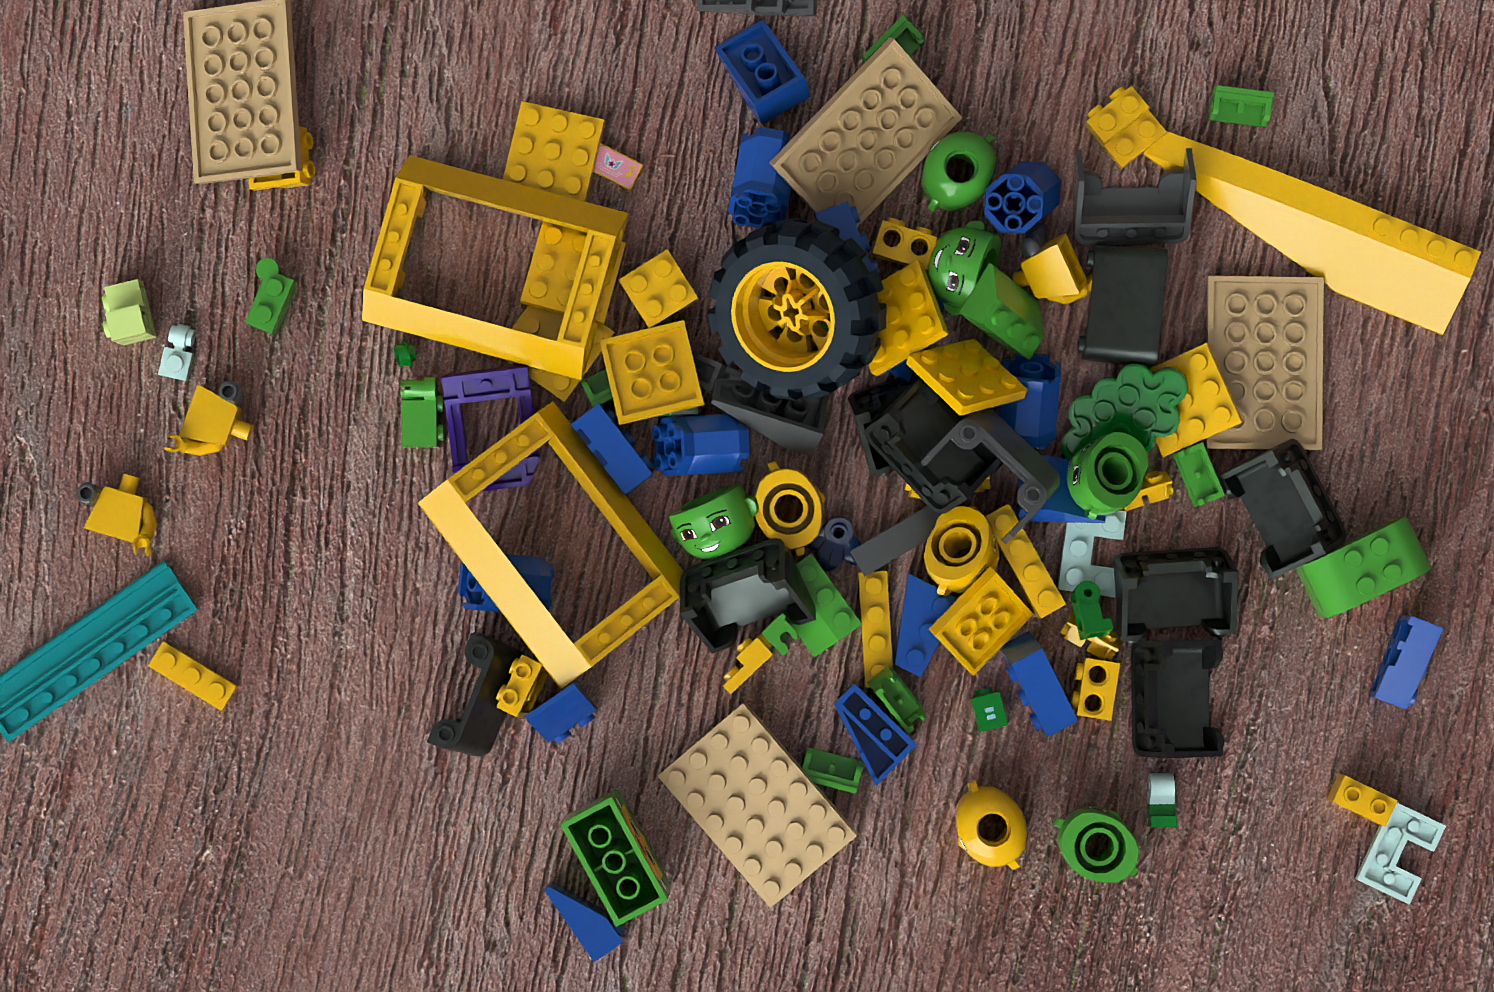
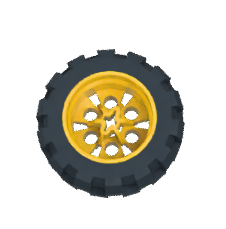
(841, 296)

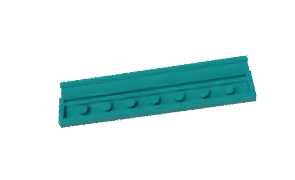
(91, 648)

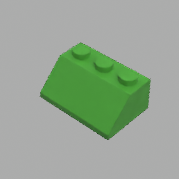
(1005, 313)
(833, 614)

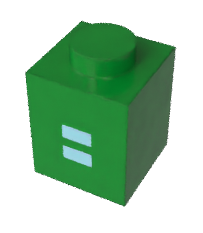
(988, 709)

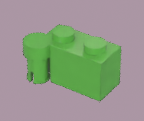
(272, 297)
(421, 413)

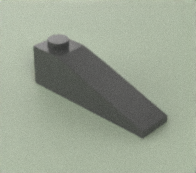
(787, 422)

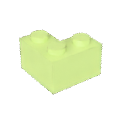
(127, 313)

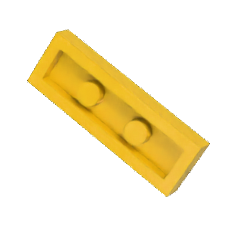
(193, 675)

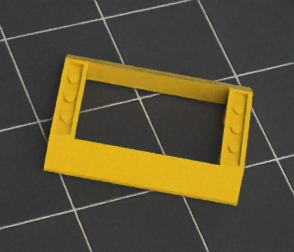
(385, 276)
(504, 584)

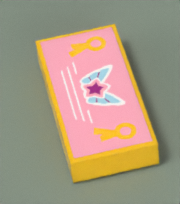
(617, 167)

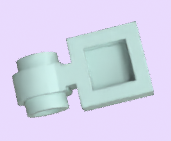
(176, 362)

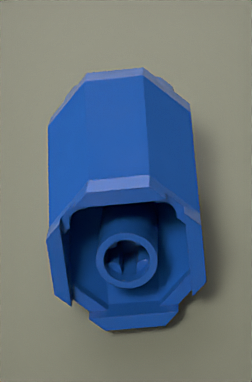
(758, 190)
(1022, 197)
(1036, 414)
(700, 445)
(532, 569)

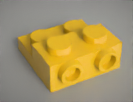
(1124, 126)
(290, 179)
(751, 655)
(523, 687)

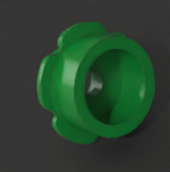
(404, 354)

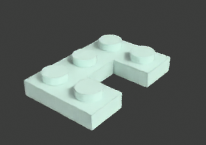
(1078, 549)
(1380, 862)

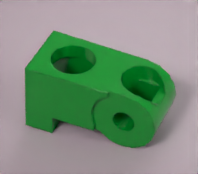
(1088, 611)

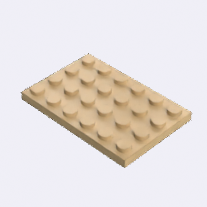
(242, 91)
(867, 135)
(1271, 357)
(757, 804)

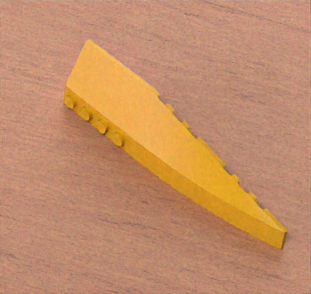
(1333, 237)

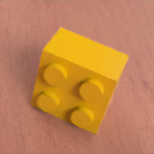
(658, 290)

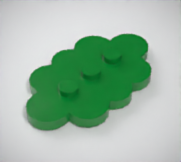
(1132, 403)

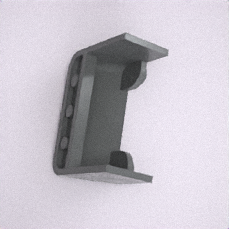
(1134, 213)
(1005, 443)

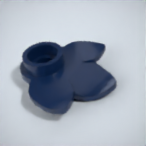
(834, 548)

